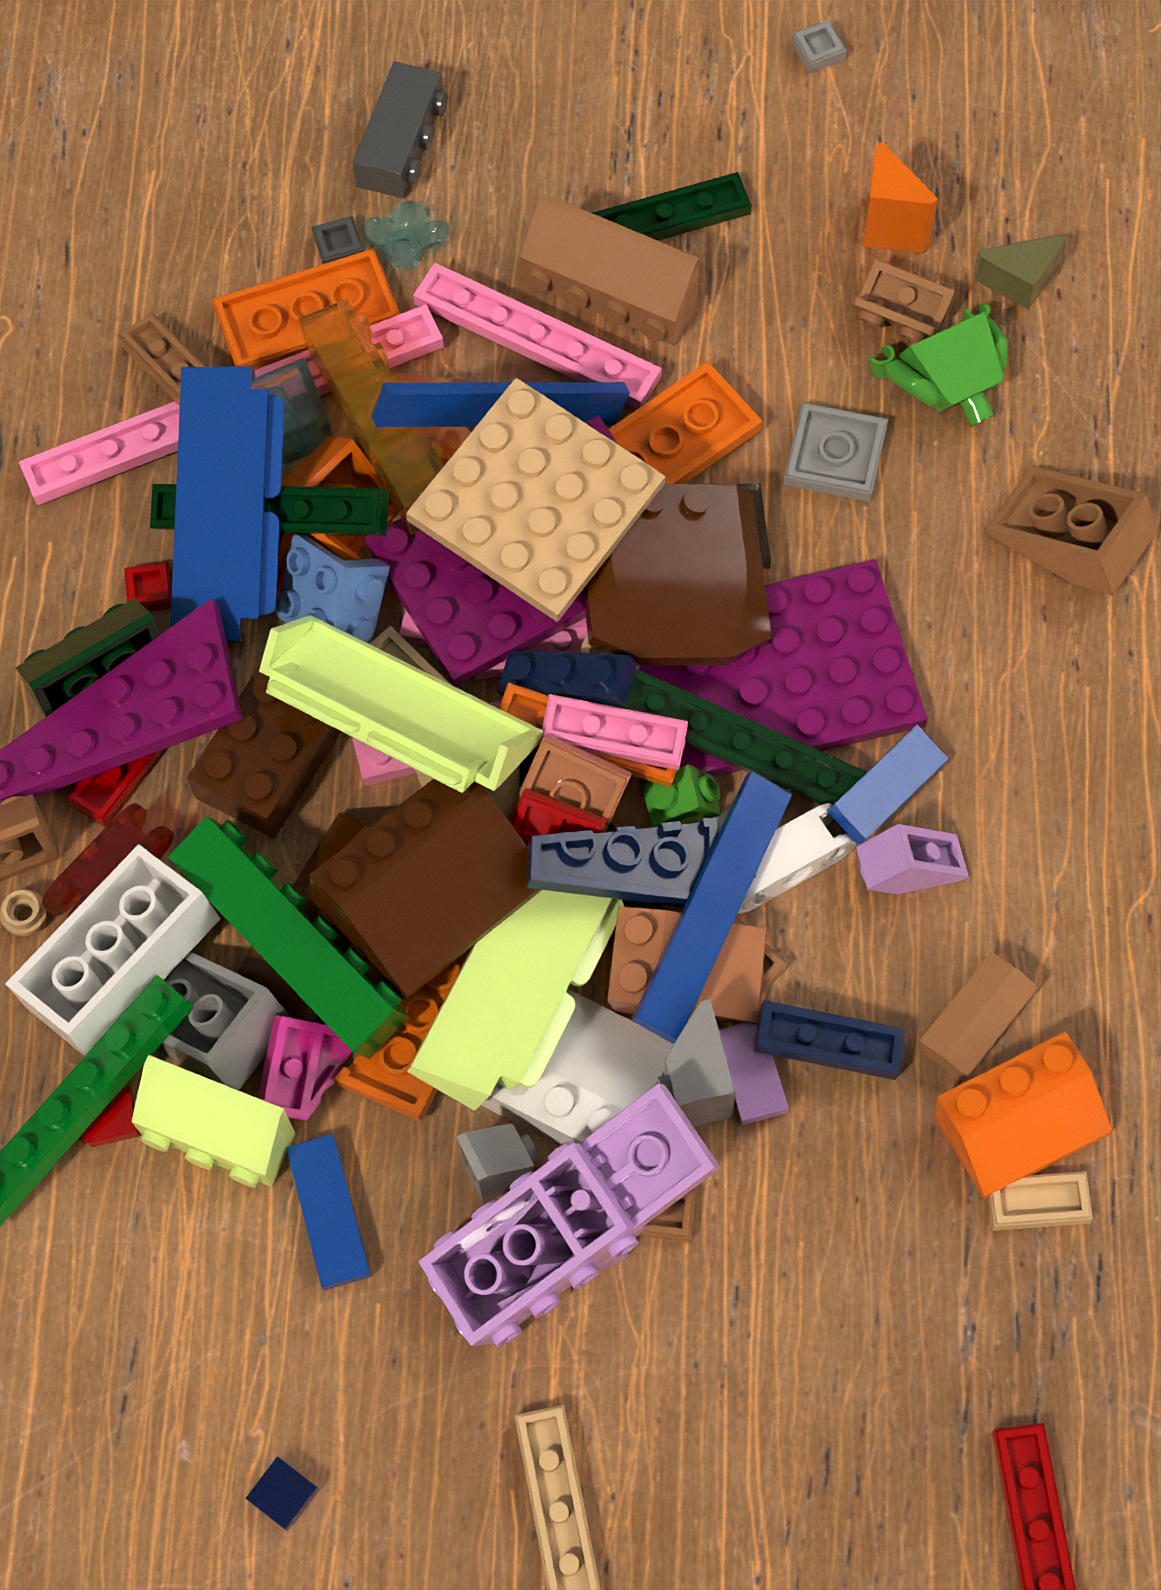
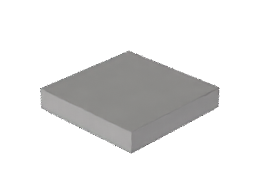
(835, 452)

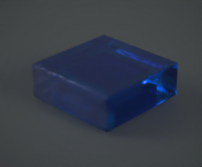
(282, 1493)

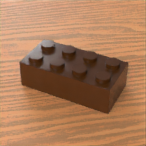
(261, 762)

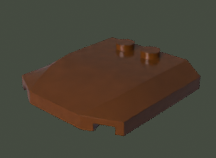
(683, 581)

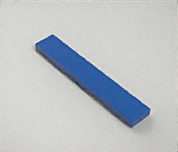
(468, 402)
(711, 908)

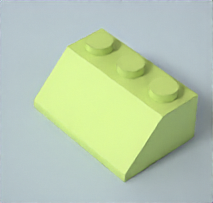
(211, 1123)

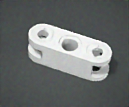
(796, 854)

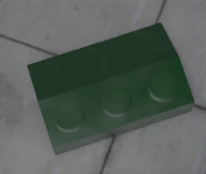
(86, 655)

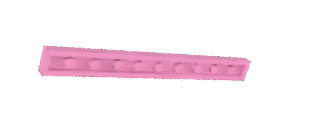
(157, 431)

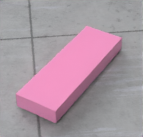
(616, 731)

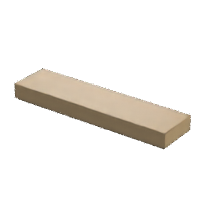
(556, 1500)

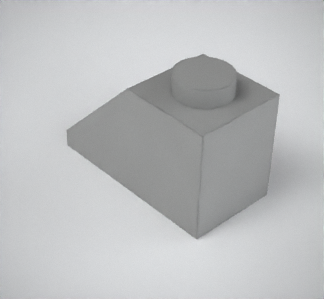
(496, 1158)

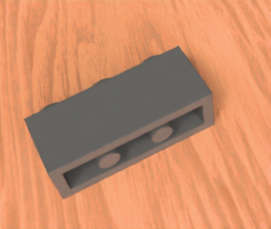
(400, 130)

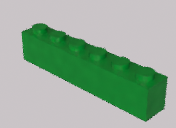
(289, 937)

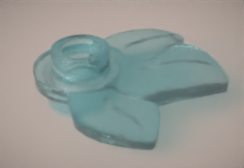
(405, 234)

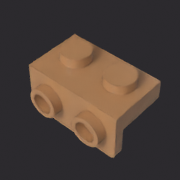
(903, 301)

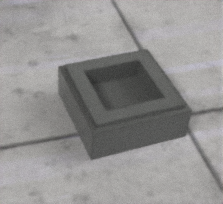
(337, 239)

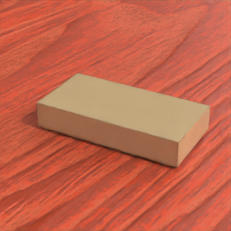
(1042, 1202)

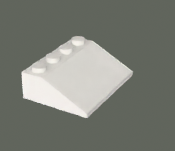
(590, 1078)

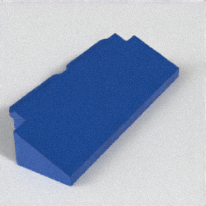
(224, 475)

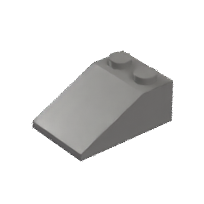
(229, 1022)

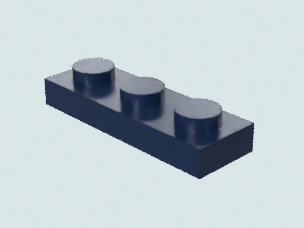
(578, 676)
(829, 1040)

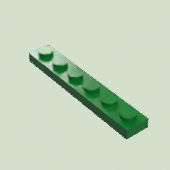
(87, 1091)

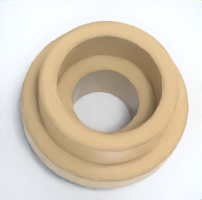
(14, 904)

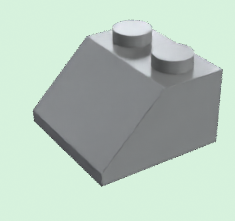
(699, 1071)

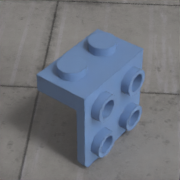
(331, 588)

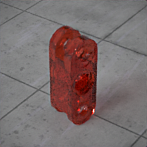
(103, 857)

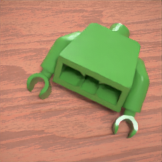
(951, 366)

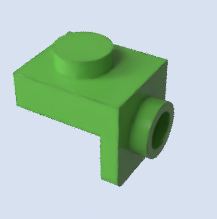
(689, 795)

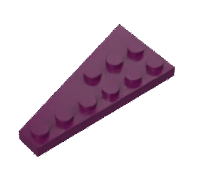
(147, 703)

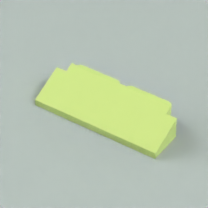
(394, 705)
(513, 997)

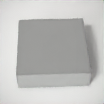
(819, 46)

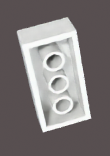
(112, 948)

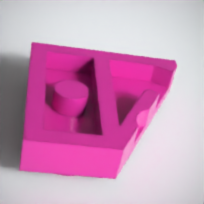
(300, 1065)

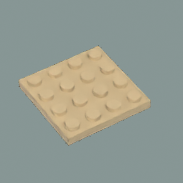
(536, 499)

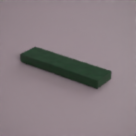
(683, 208)

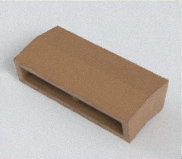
(977, 1016)

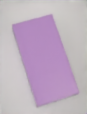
(753, 1076)

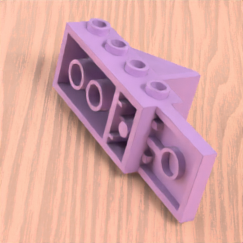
(567, 1219)

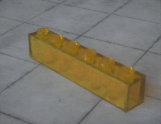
(355, 375)

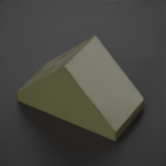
(1019, 268)

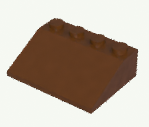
(425, 882)

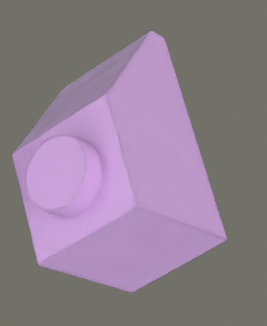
(910, 860)

